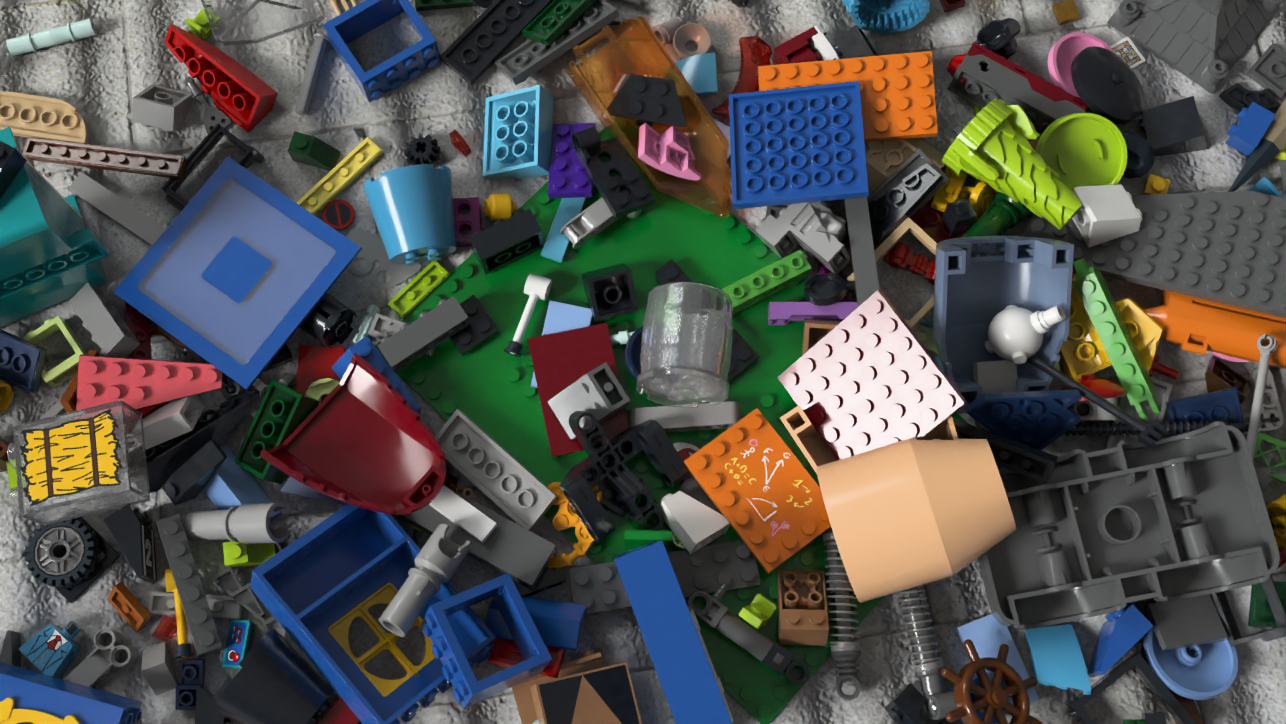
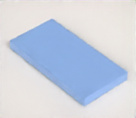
(562, 318)
(987, 637)

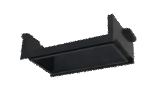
(199, 154)
(1231, 626)

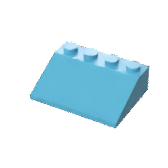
(518, 134)

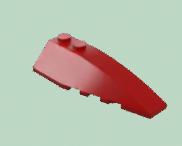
(230, 84)

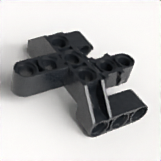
(644, 436)

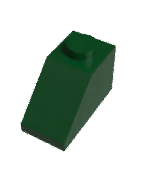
(313, 151)

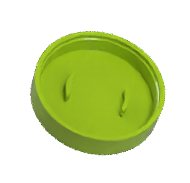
(1084, 150)

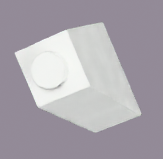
(172, 420)
(692, 521)

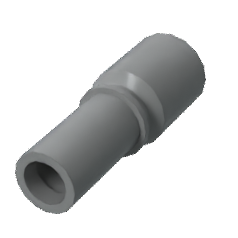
(238, 524)
(434, 566)

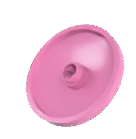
(1062, 55)

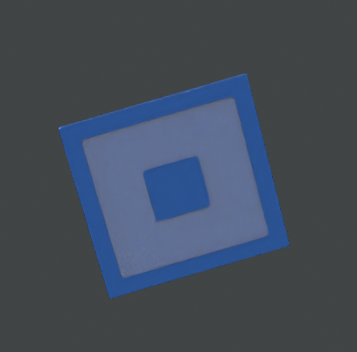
(237, 272)

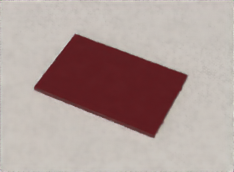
(558, 363)

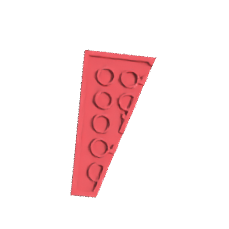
(141, 380)

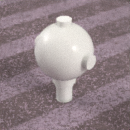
(1019, 333)

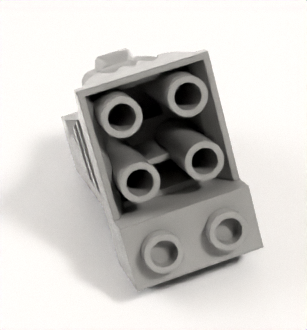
(812, 228)

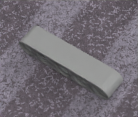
(689, 419)

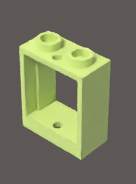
(68, 367)

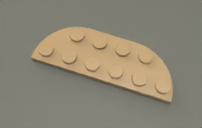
(41, 118)

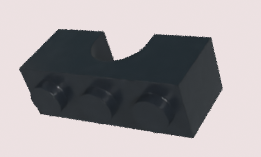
(907, 706)

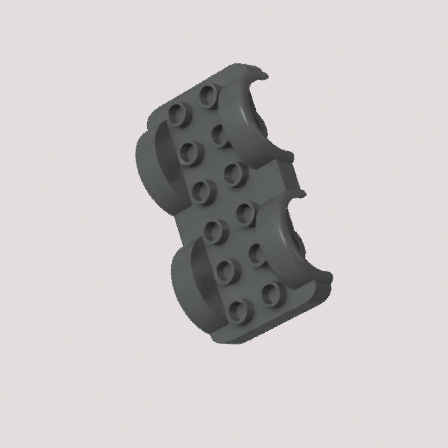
(1131, 529)

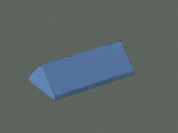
(235, 486)

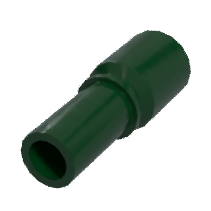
(998, 217)

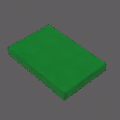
(648, 535)

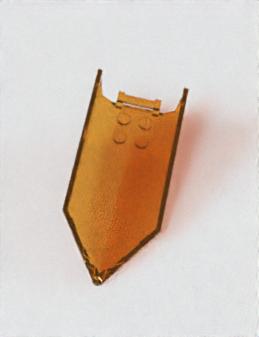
(642, 54)

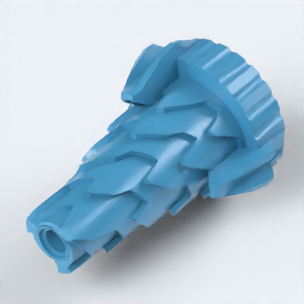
(887, 15)

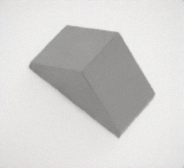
(159, 668)

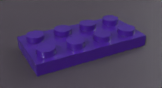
(566, 171)

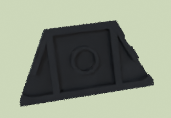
(649, 101)

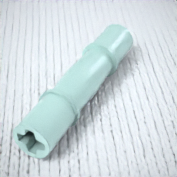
(51, 37)

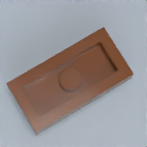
(129, 607)

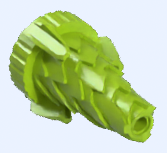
(998, 152)

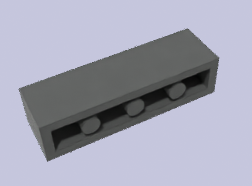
(424, 333)

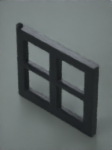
(111, 556)

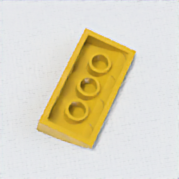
(1083, 349)

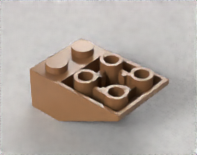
(802, 608)

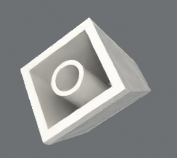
(1105, 213)

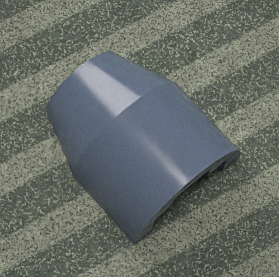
(980, 279)

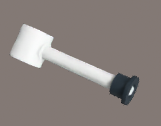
(537, 288)

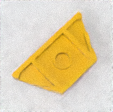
(1142, 328)

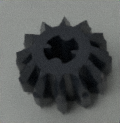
(415, 147)

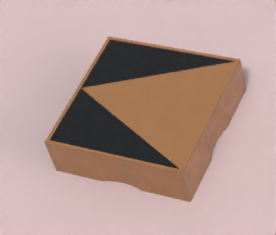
(588, 698)

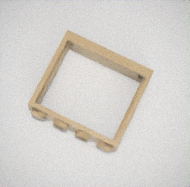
(905, 227)

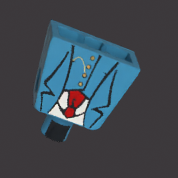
(53, 648)

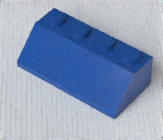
(372, 356)

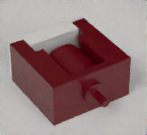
(805, 48)

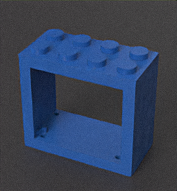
(398, 68)
(455, 665)

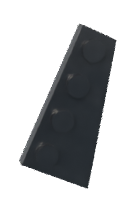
(901, 201)

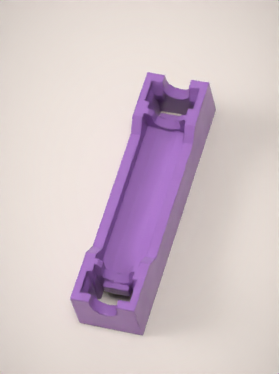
(783, 312)

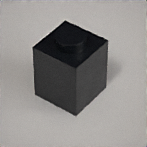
(959, 216)

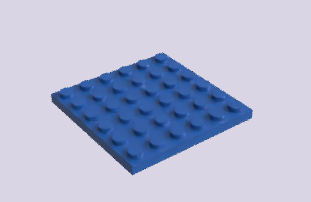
(797, 145)

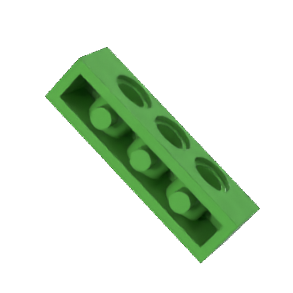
(768, 281)

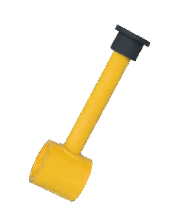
(183, 648)

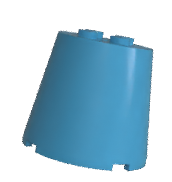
(414, 212)

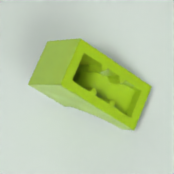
(245, 555)

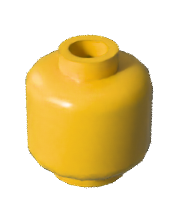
(499, 206)

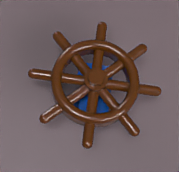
(984, 701)

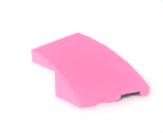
(667, 152)

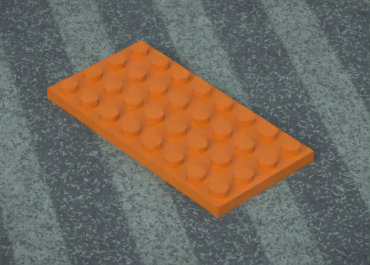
(894, 90)

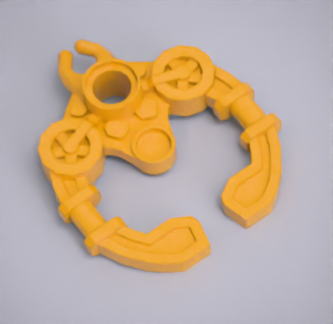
(565, 519)

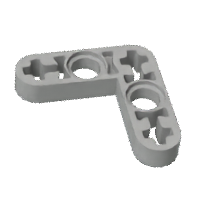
(1270, 411)

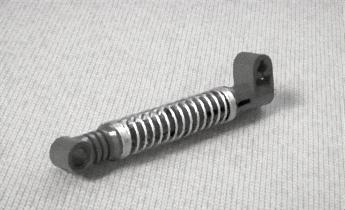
(844, 650)
(926, 658)

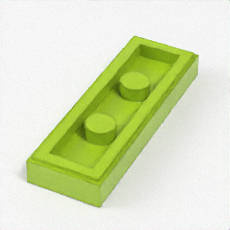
(418, 289)

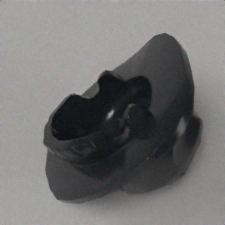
(1000, 36)

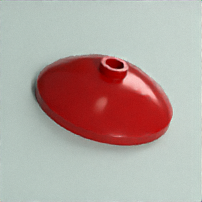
(1102, 387)

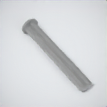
(311, 74)

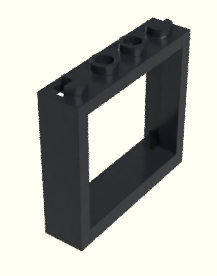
(1150, 678)

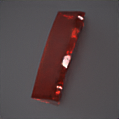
(753, 54)

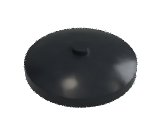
(1107, 85)

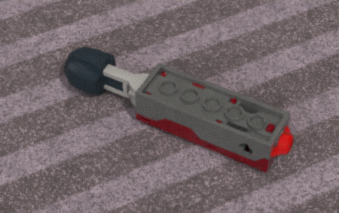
(987, 76)

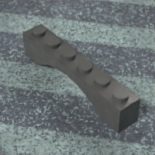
(189, 586)

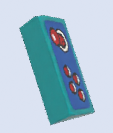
(237, 642)

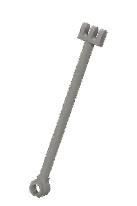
(1265, 353)

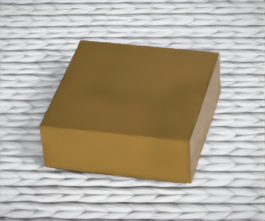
(1065, 12)

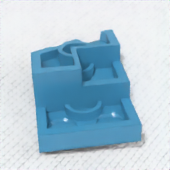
(700, 73)
(1057, 658)

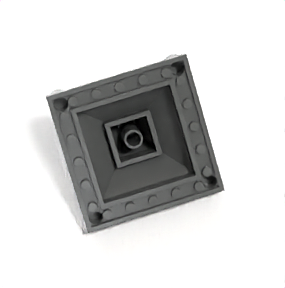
(1194, 35)

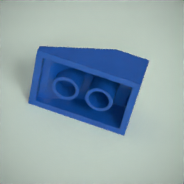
(1117, 637)

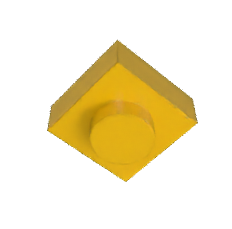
(1155, 185)

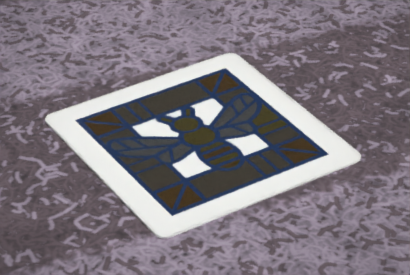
(1128, 52)

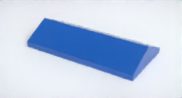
(556, 621)

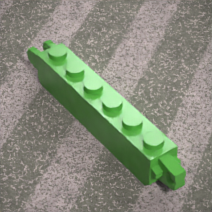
(1115, 337)

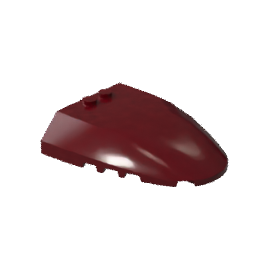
(365, 447)

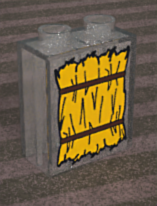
(79, 463)

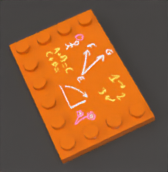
(761, 490)

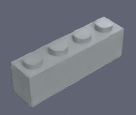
(103, 322)

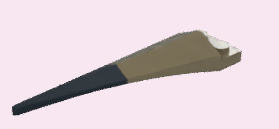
(1269, 146)

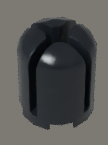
(334, 325)

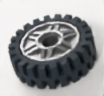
(77, 562)

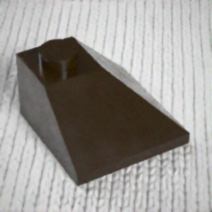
(1221, 377)

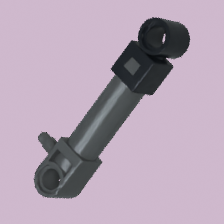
(746, 636)

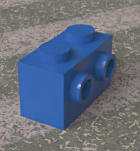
(1250, 128)

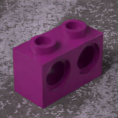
(471, 221)

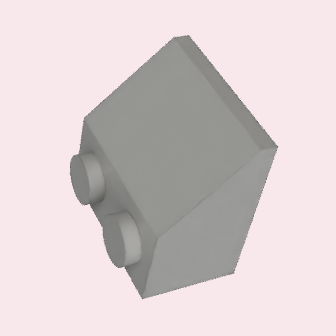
(161, 107)

